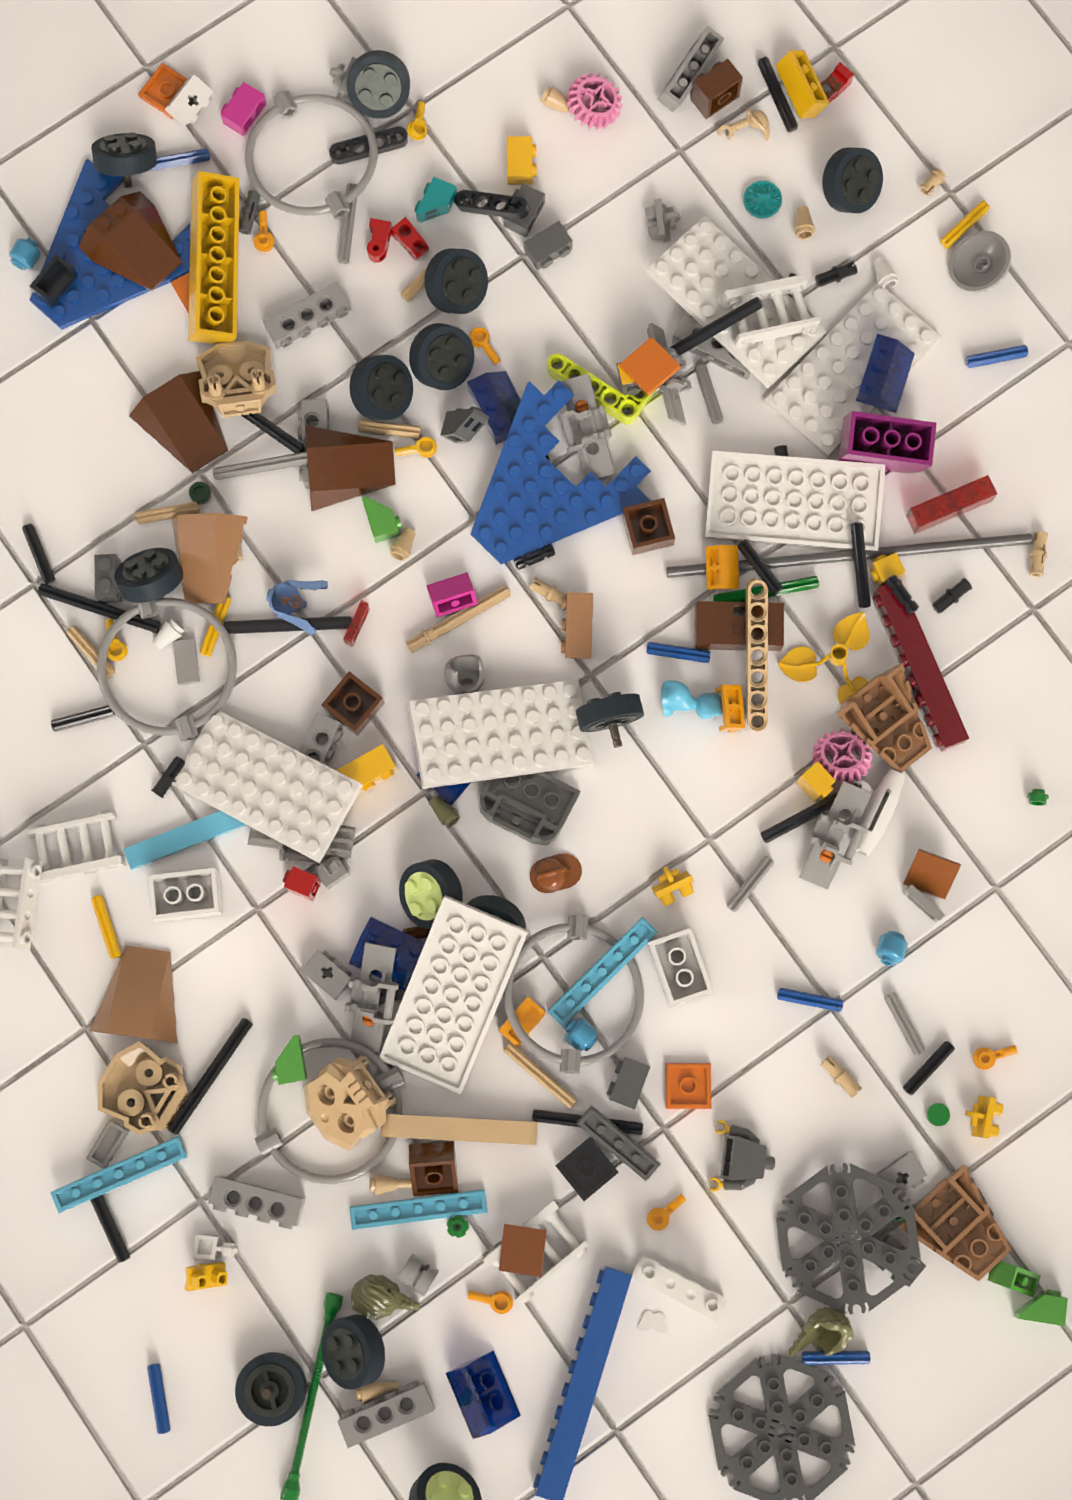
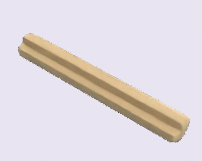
(540, 1075)

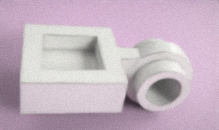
(208, 1246)

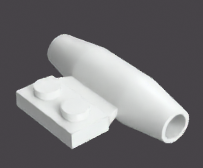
(878, 810)

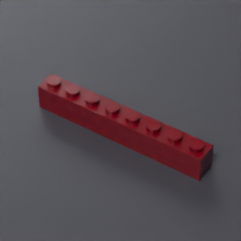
(921, 670)

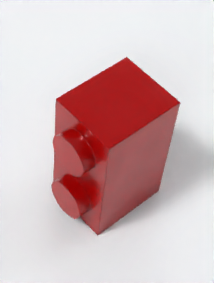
(301, 883)

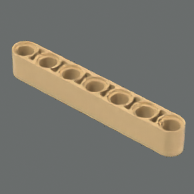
(759, 665)
(460, 1129)

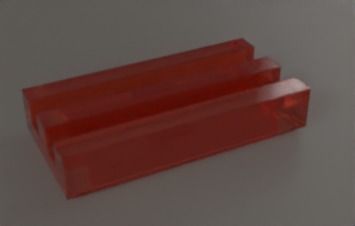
(356, 623)

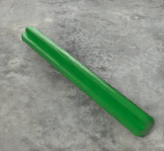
(788, 587)

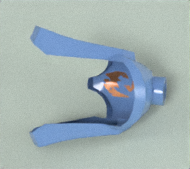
(288, 590)

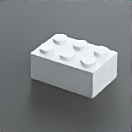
(185, 894)
(680, 967)

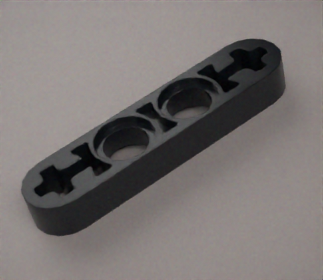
(342, 146)
(492, 202)

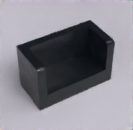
(53, 281)

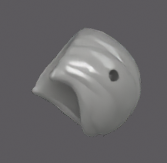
(464, 674)

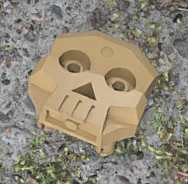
(244, 381)
(127, 1079)
(353, 1096)

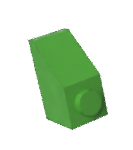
(381, 520)
(291, 1063)
(1014, 1278)
(1045, 1308)

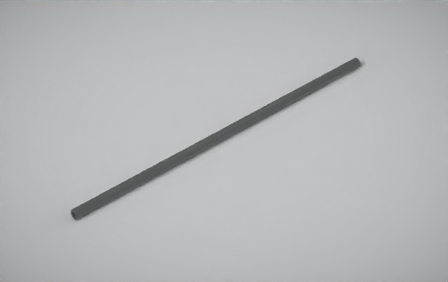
(847, 555)

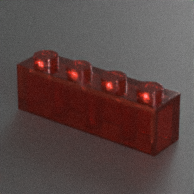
(951, 504)

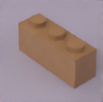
(577, 625)

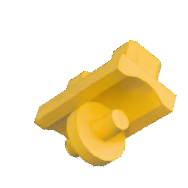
(674, 881)
(982, 1117)
(205, 1276)

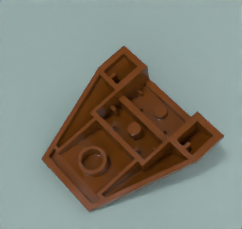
(132, 241)

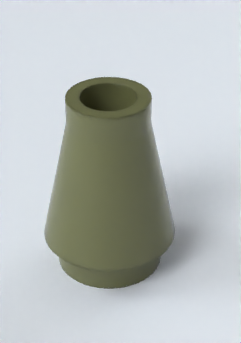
(445, 812)

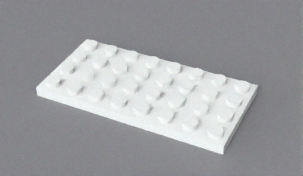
(698, 273)
(829, 377)
(793, 500)
(499, 733)
(267, 785)
(453, 994)

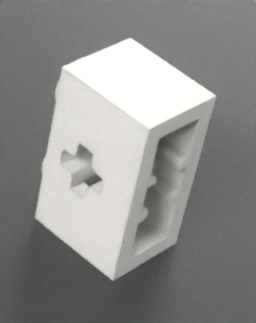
(179, 106)

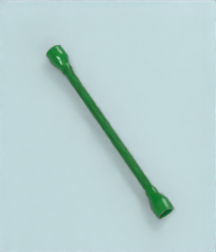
(291, 1487)

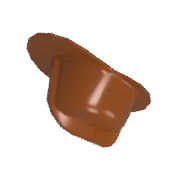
(555, 873)

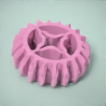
(606, 105)
(837, 746)

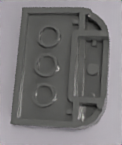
(528, 805)

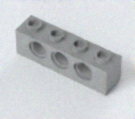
(690, 68)
(313, 304)
(705, 350)
(311, 410)
(322, 726)
(224, 1186)
(355, 1434)

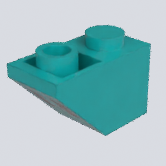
(436, 201)

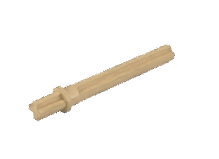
(457, 619)

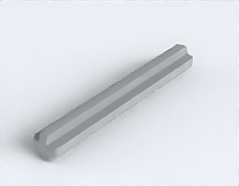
(347, 230)

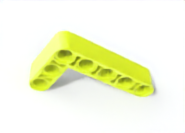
(604, 390)

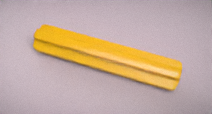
(965, 224)
(212, 635)
(106, 926)

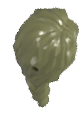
(379, 1297)
(826, 1329)

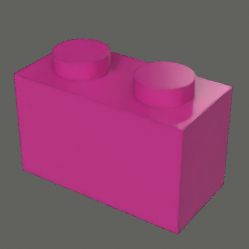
(243, 108)
(452, 594)

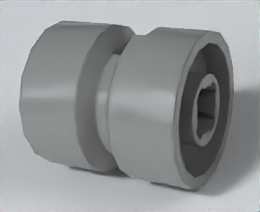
(417, 1274)

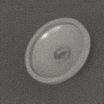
(975, 252)

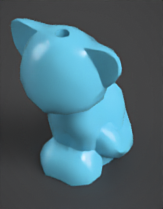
(677, 697)

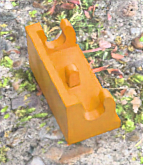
(722, 567)
(732, 708)
(528, 1015)

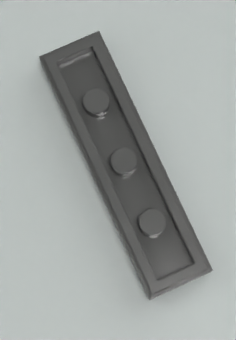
(618, 1143)

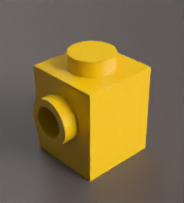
(884, 567)

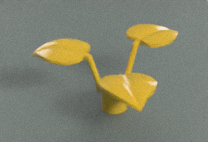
(849, 632)

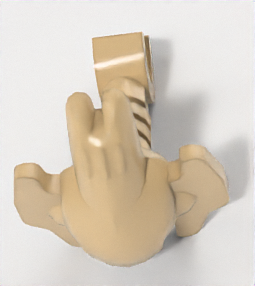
(755, 119)

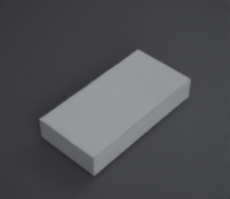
(186, 661)
(923, 903)
(107, 1144)

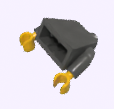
(742, 1159)

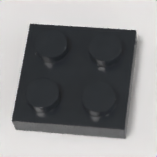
(587, 1169)

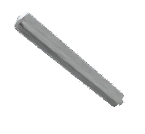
(259, 466)

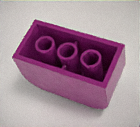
(889, 440)

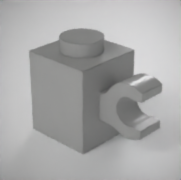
(332, 871)

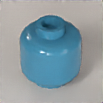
(24, 253)
(891, 948)
(580, 1034)

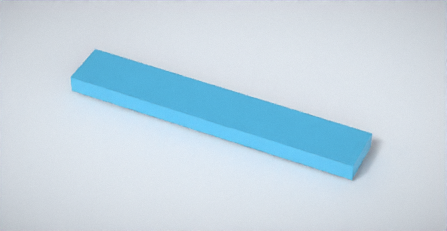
(180, 839)
(602, 971)
(118, 1174)
(418, 1209)

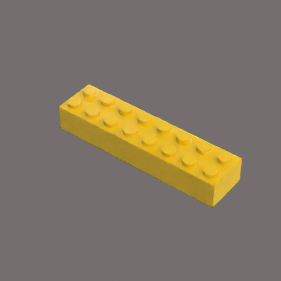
(213, 258)

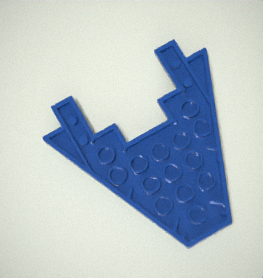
(95, 287)
(531, 499)

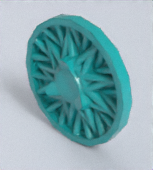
(762, 199)

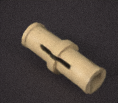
(1038, 554)
(548, 591)
(841, 1076)

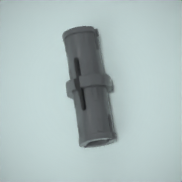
(249, 212)

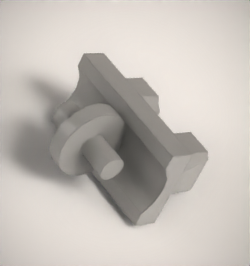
(340, 75)
(664, 219)

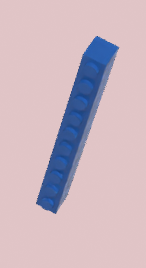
(583, 1384)

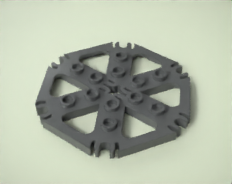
(868, 1247)
(797, 1415)

